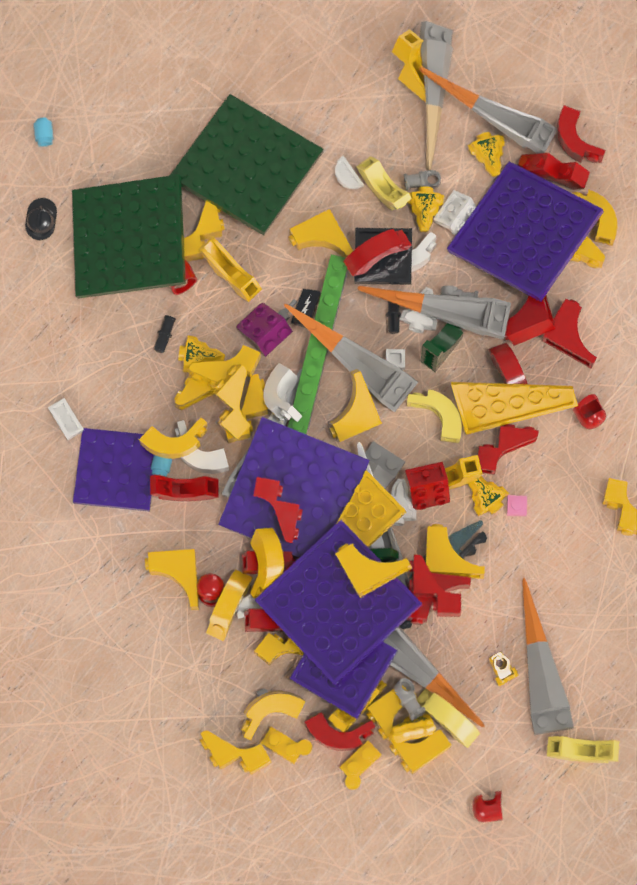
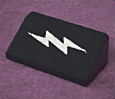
(307, 304)

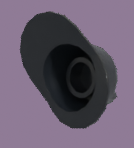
(41, 218)

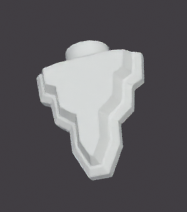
(419, 321)
(400, 494)

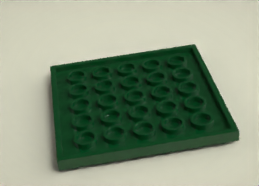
(247, 164)
(128, 236)

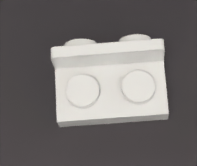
(455, 212)

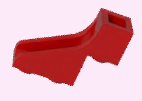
(548, 167)
(508, 441)
(286, 512)
(425, 585)

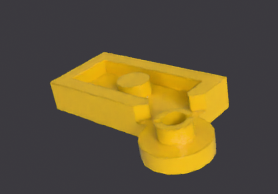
(286, 746)
(358, 764)

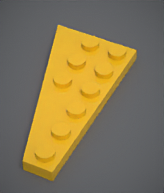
(498, 404)

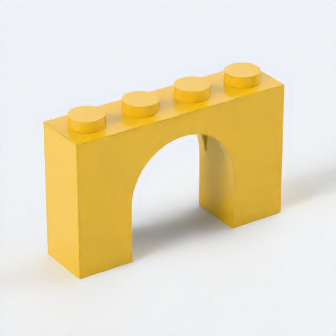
(412, 755)

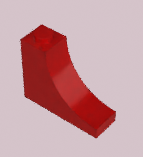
(530, 321)
(566, 336)
(447, 583)

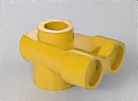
(505, 671)

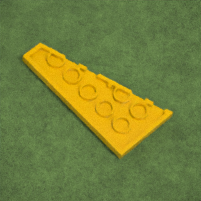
(371, 510)

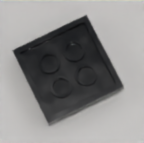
(392, 269)

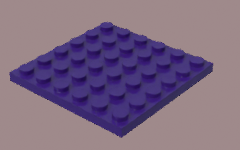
(525, 231)
(311, 475)
(324, 612)

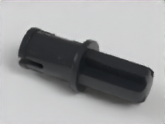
(393, 318)
(164, 334)

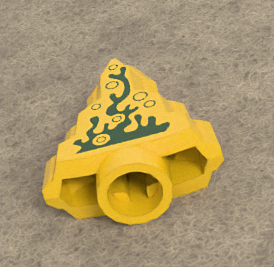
(488, 151)
(425, 205)
(197, 352)
(487, 496)
(413, 729)

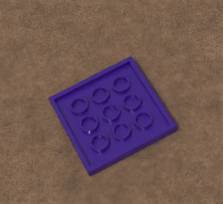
(113, 471)
(354, 689)

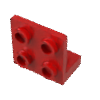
(428, 486)

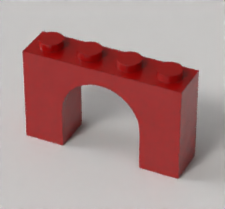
(257, 619)

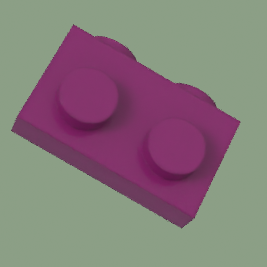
(265, 328)

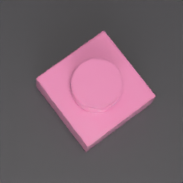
(516, 505)

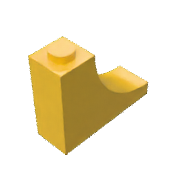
(321, 232)
(358, 415)
(444, 560)
(179, 567)
(368, 574)

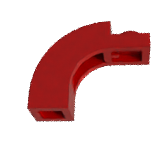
(571, 142)
(375, 249)
(507, 364)
(184, 489)
(336, 740)

